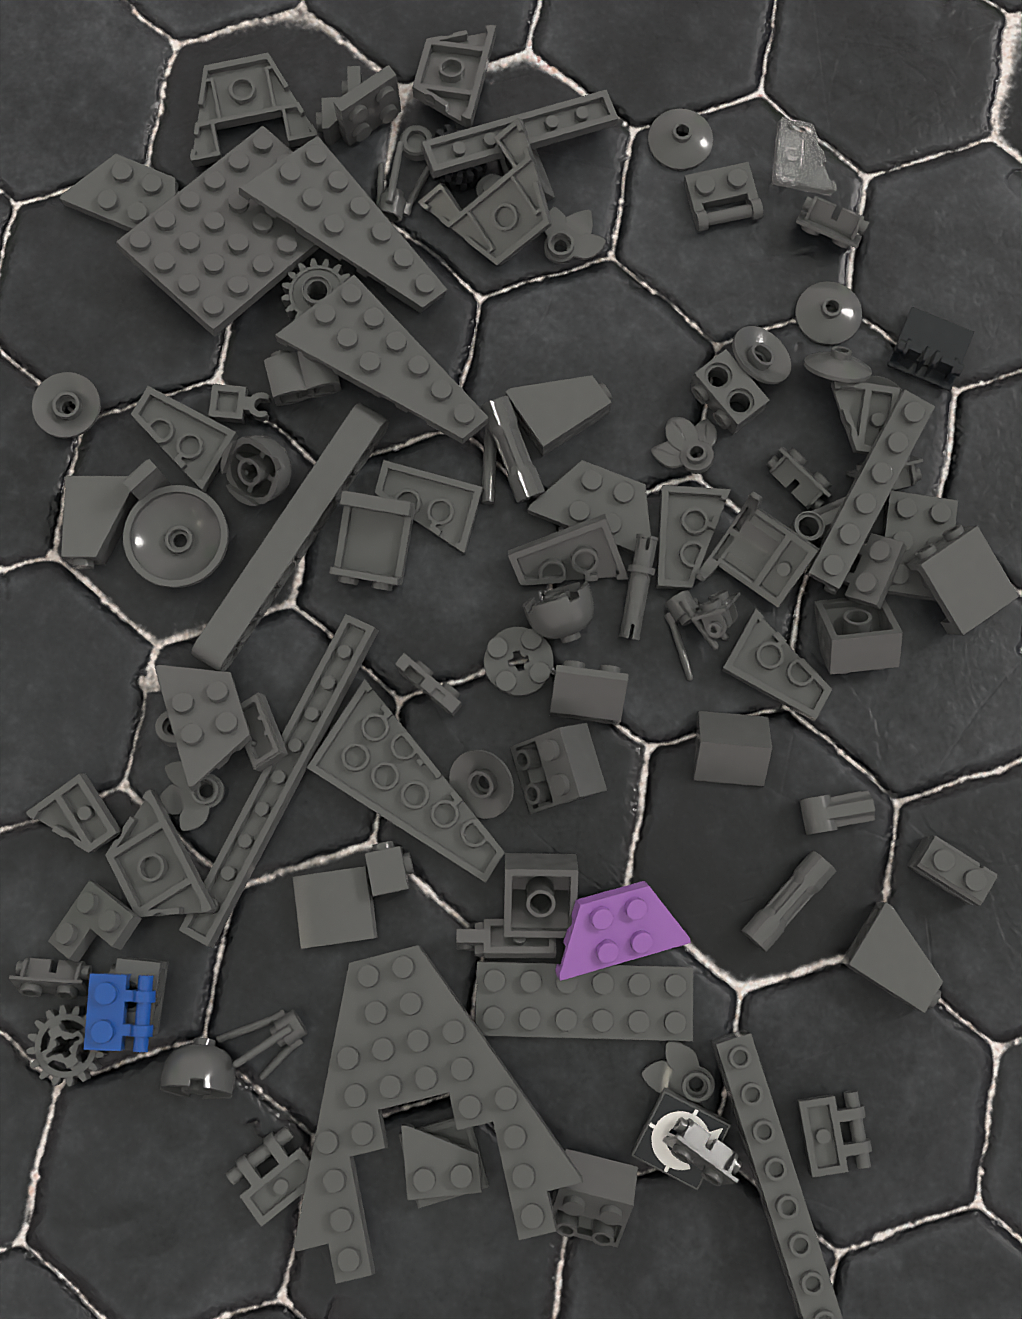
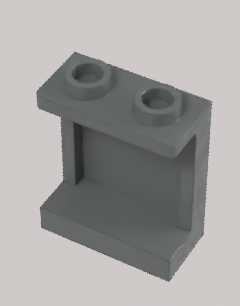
(373, 540)
(964, 578)

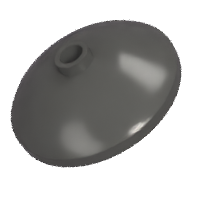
(164, 518)

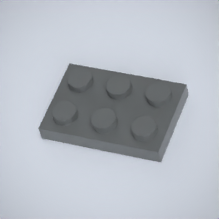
(916, 522)

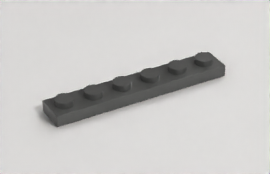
(543, 126)
(870, 490)

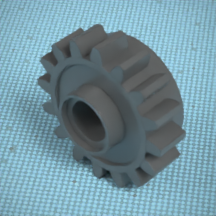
(308, 283)

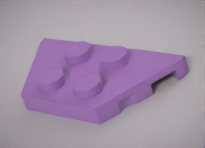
(617, 929)

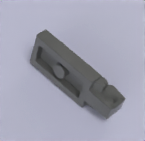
(489, 942)

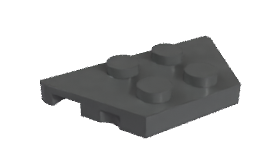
(454, 73)
(121, 192)
(595, 491)
(203, 718)
(156, 866)

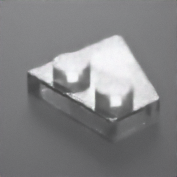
(800, 159)

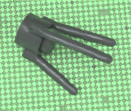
(392, 200)
(682, 609)
(287, 1030)

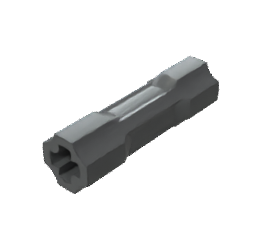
(521, 472)
(771, 920)

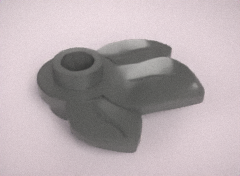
(574, 234)
(685, 440)
(190, 805)
(677, 1071)

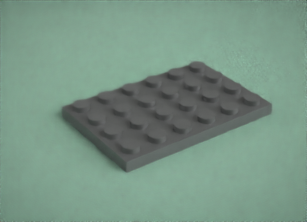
(214, 245)

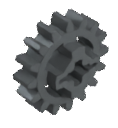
(59, 1033)

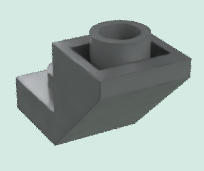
(326, 119)

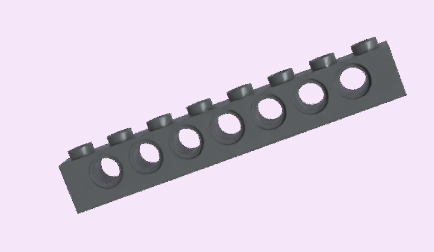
(775, 1177)

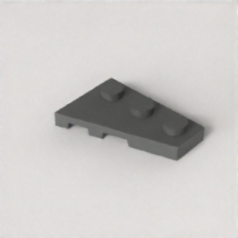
(184, 434)
(441, 502)
(685, 532)
(570, 554)
(772, 667)

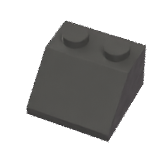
(857, 636)
(539, 894)

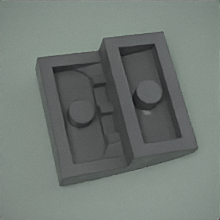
(334, 907)

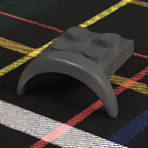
(761, 553)

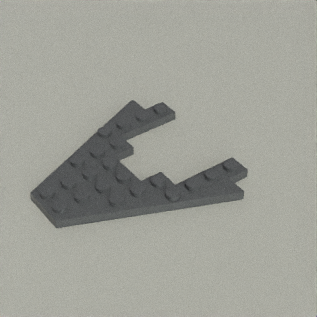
(400, 1043)

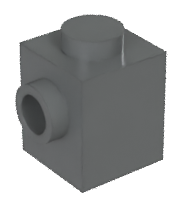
(388, 868)

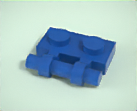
(108, 1011)

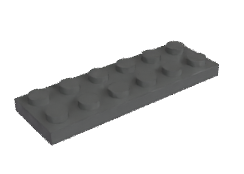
(601, 1004)

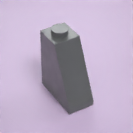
(559, 409)
(94, 518)
(893, 960)

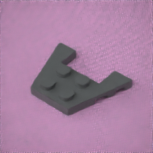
(242, 94)
(507, 212)

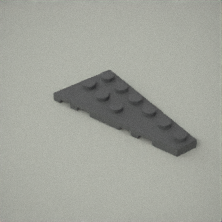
(338, 216)
(375, 352)
(389, 773)

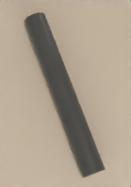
(489, 468)

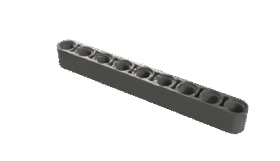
(290, 538)

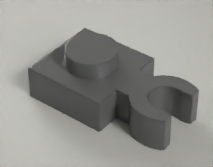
(232, 404)

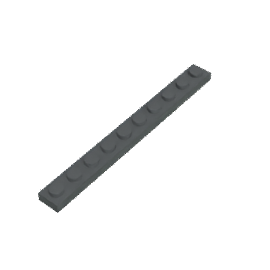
(280, 780)

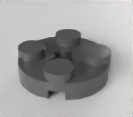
(507, 677)

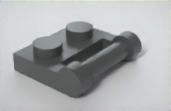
(719, 188)

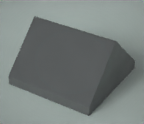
(732, 748)

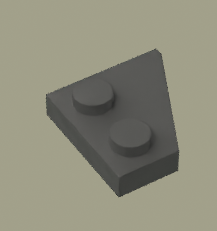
(863, 411)
(78, 814)
(438, 1166)

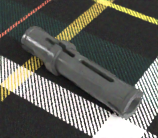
(638, 586)

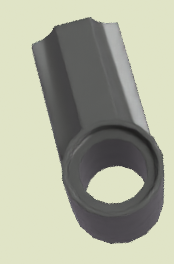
(817, 521)
(828, 812)

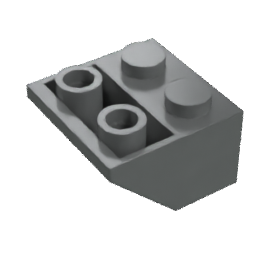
(588, 693)
(558, 768)
(599, 1204)

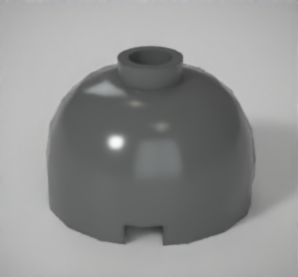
(256, 469)
(561, 612)
(199, 1071)

